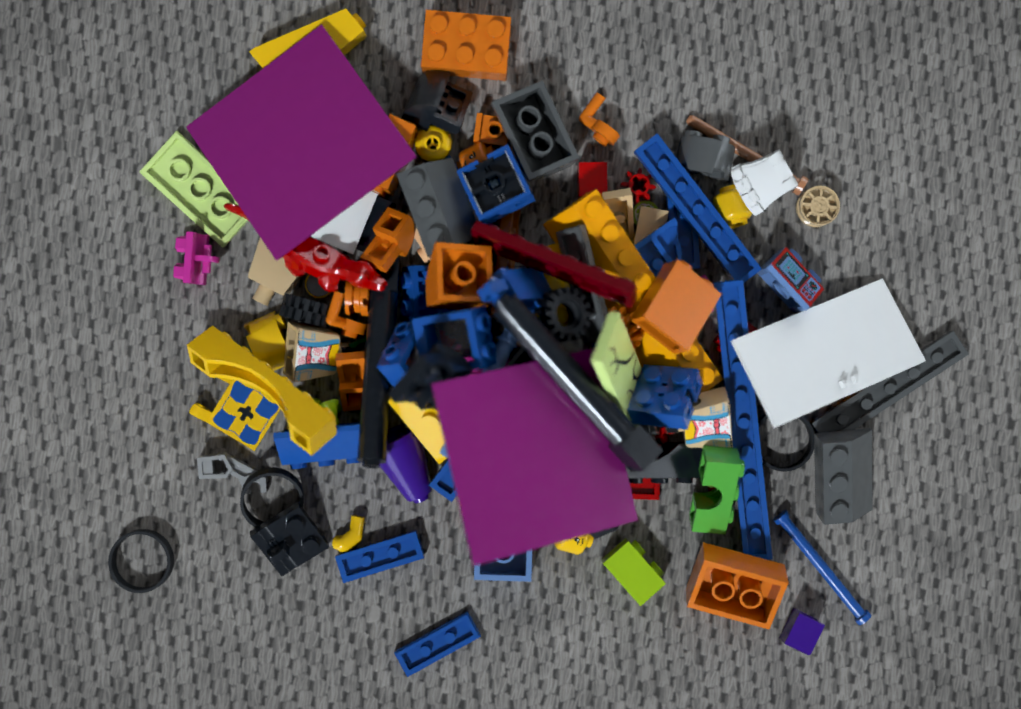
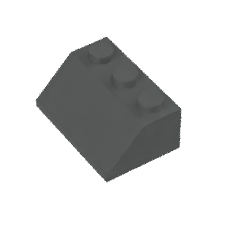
(535, 131)
(438, 203)
(843, 475)

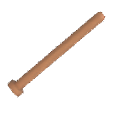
(740, 149)

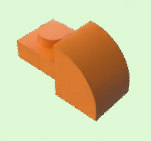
(393, 238)
(350, 373)

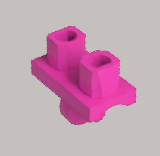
(196, 258)

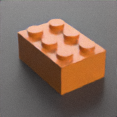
(466, 44)
(736, 585)

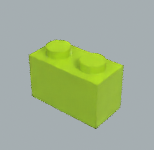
(633, 570)

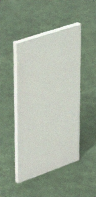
(827, 352)

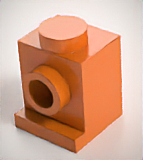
(482, 132)

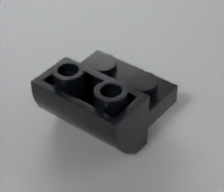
(437, 102)
(436, 366)

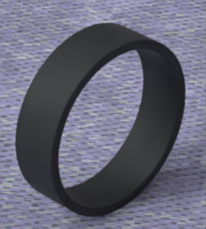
(807, 455)
(270, 471)
(113, 567)

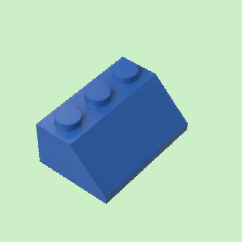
(341, 446)

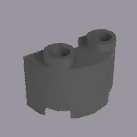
(706, 155)

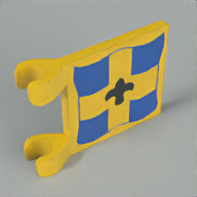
(240, 413)

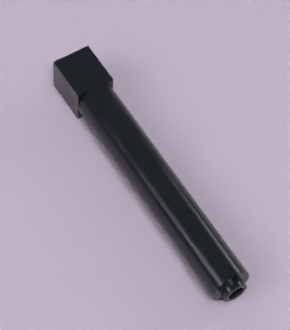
(375, 389)
(627, 440)

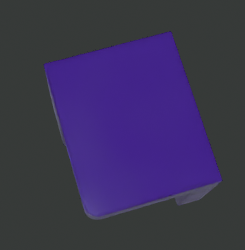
(801, 631)

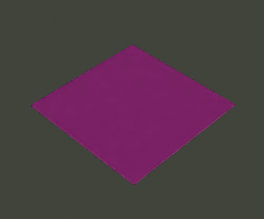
(300, 142)
(528, 461)

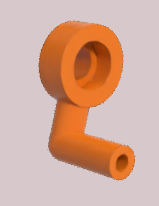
(602, 132)
(349, 327)

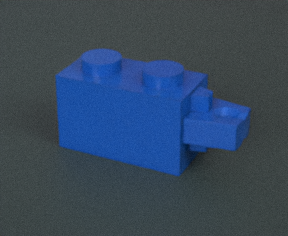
(524, 282)

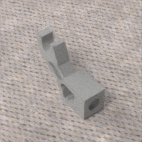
(235, 467)

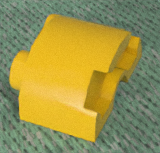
(268, 339)

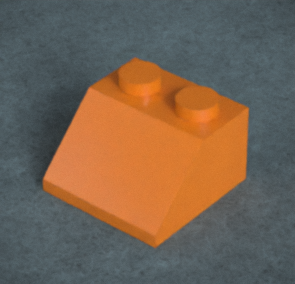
(457, 275)

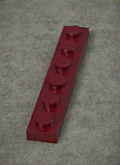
(556, 265)

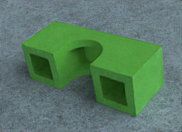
(713, 510)

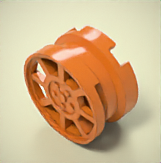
(356, 300)

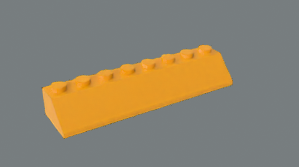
(619, 257)

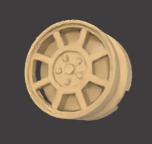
(817, 206)

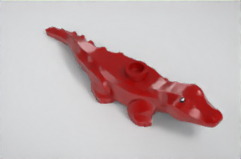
(326, 263)

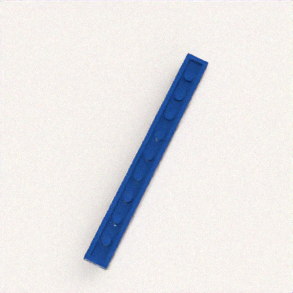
(744, 421)

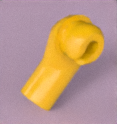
(353, 537)

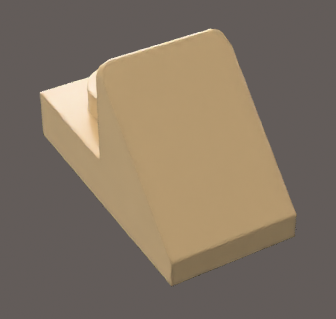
(621, 205)

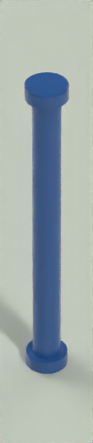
(860, 614)

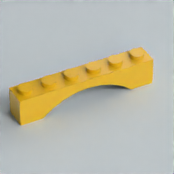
(221, 357)

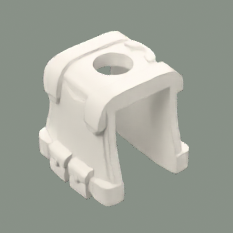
(763, 181)

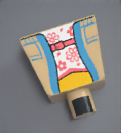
(311, 351)
(709, 422)

